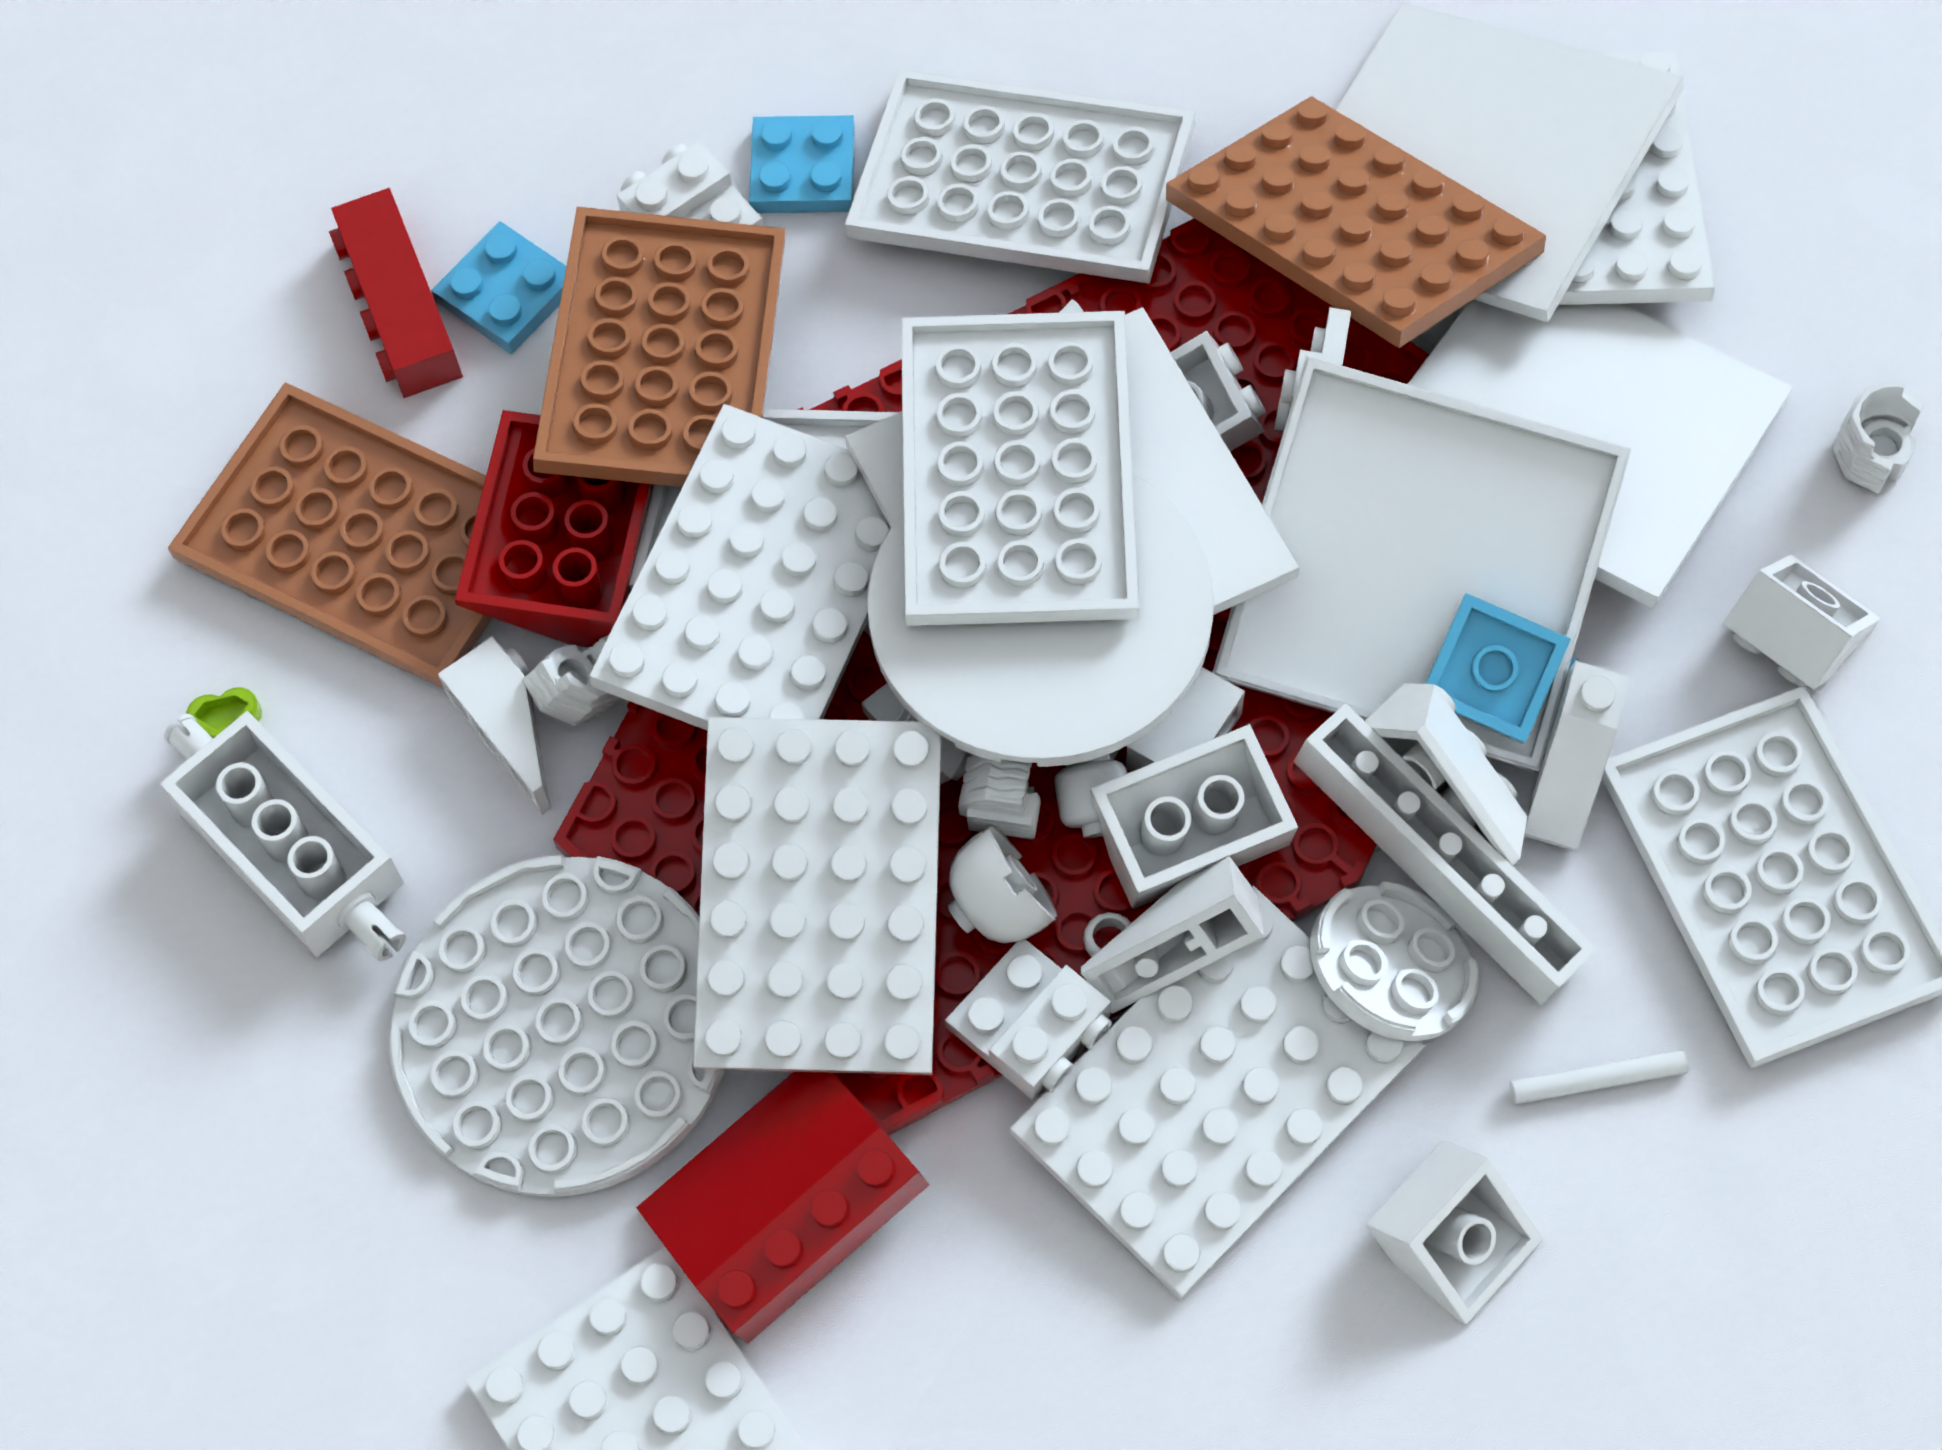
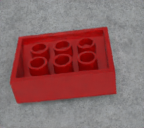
(550, 545)
(781, 1199)

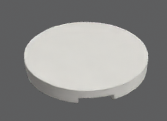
(1393, 961)

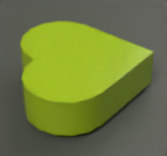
(218, 712)

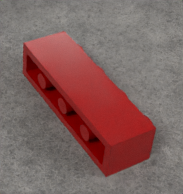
(396, 293)

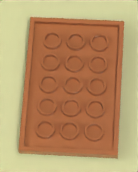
(1355, 220)
(653, 340)
(344, 532)

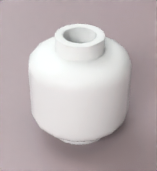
(1074, 795)

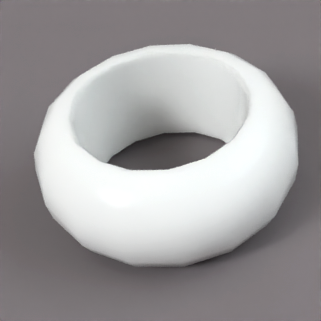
(1100, 921)

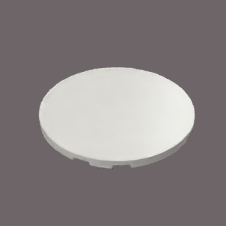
(1053, 686)
(553, 1026)

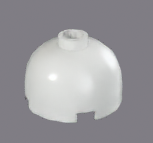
(997, 891)

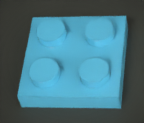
(802, 164)
(503, 287)
(1497, 667)

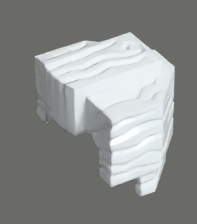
(1876, 434)
(563, 686)
(999, 797)

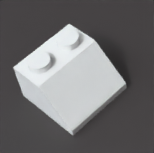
(1799, 622)
(1455, 1229)

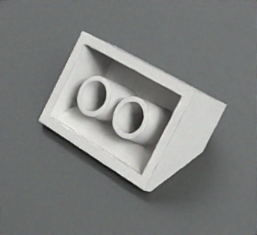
(1452, 760)
(1192, 814)

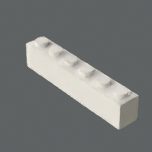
(1443, 854)

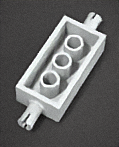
(283, 834)

